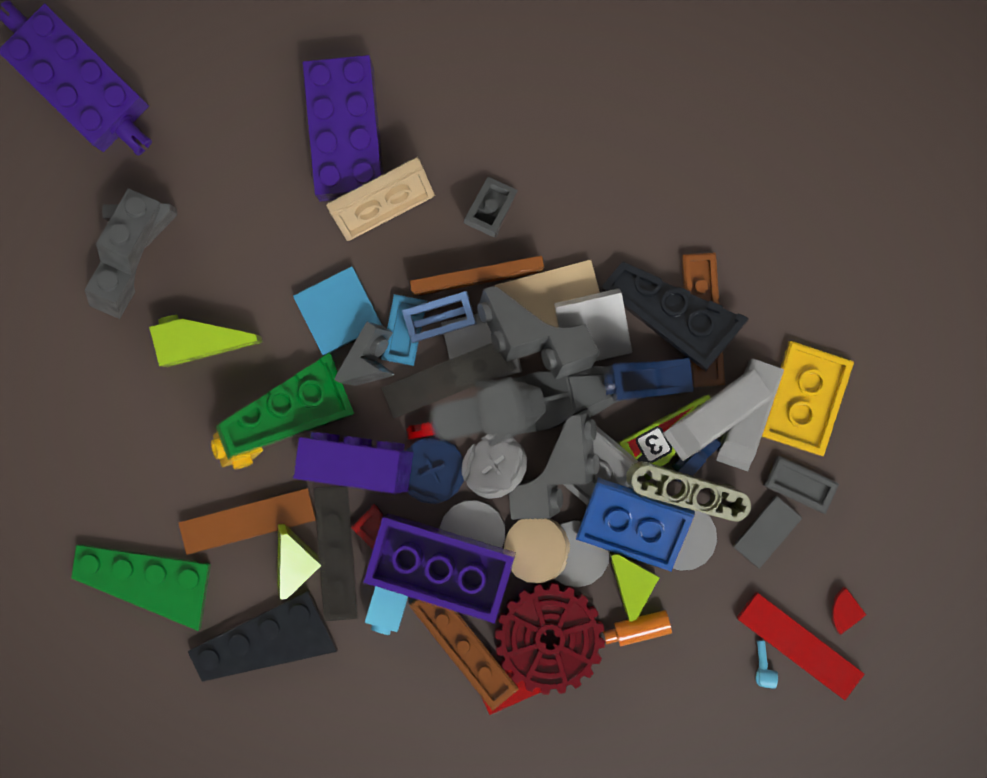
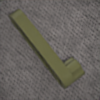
(691, 485)

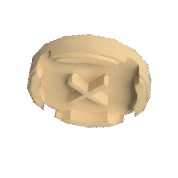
(539, 549)

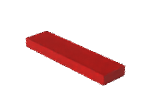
(800, 646)

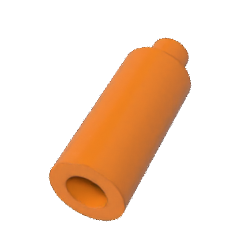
(639, 630)

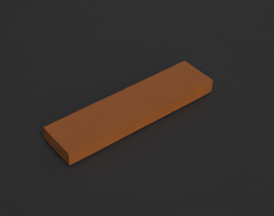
(477, 276)
(702, 281)
(247, 521)
(466, 652)

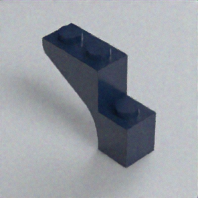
(648, 379)

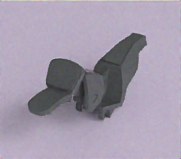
(522, 405)

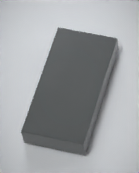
(801, 484)
(767, 532)

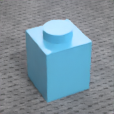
(386, 611)

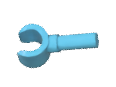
(765, 677)

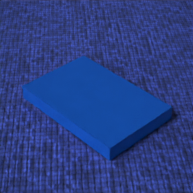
(634, 525)

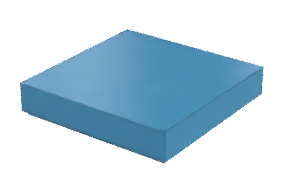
(336, 310)

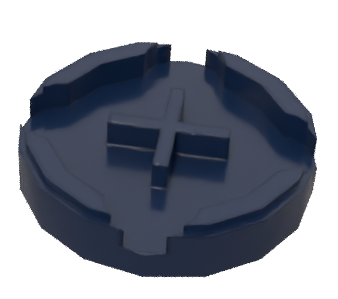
(435, 470)

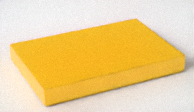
(807, 398)

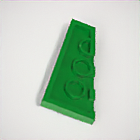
(290, 409)
(152, 582)

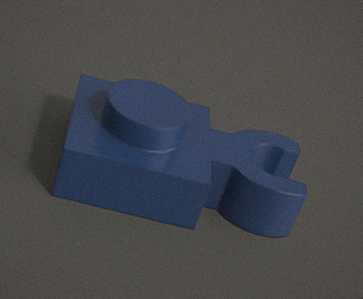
(695, 461)

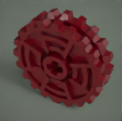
(568, 657)

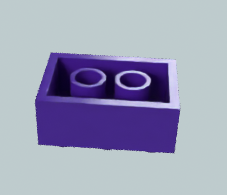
(353, 462)

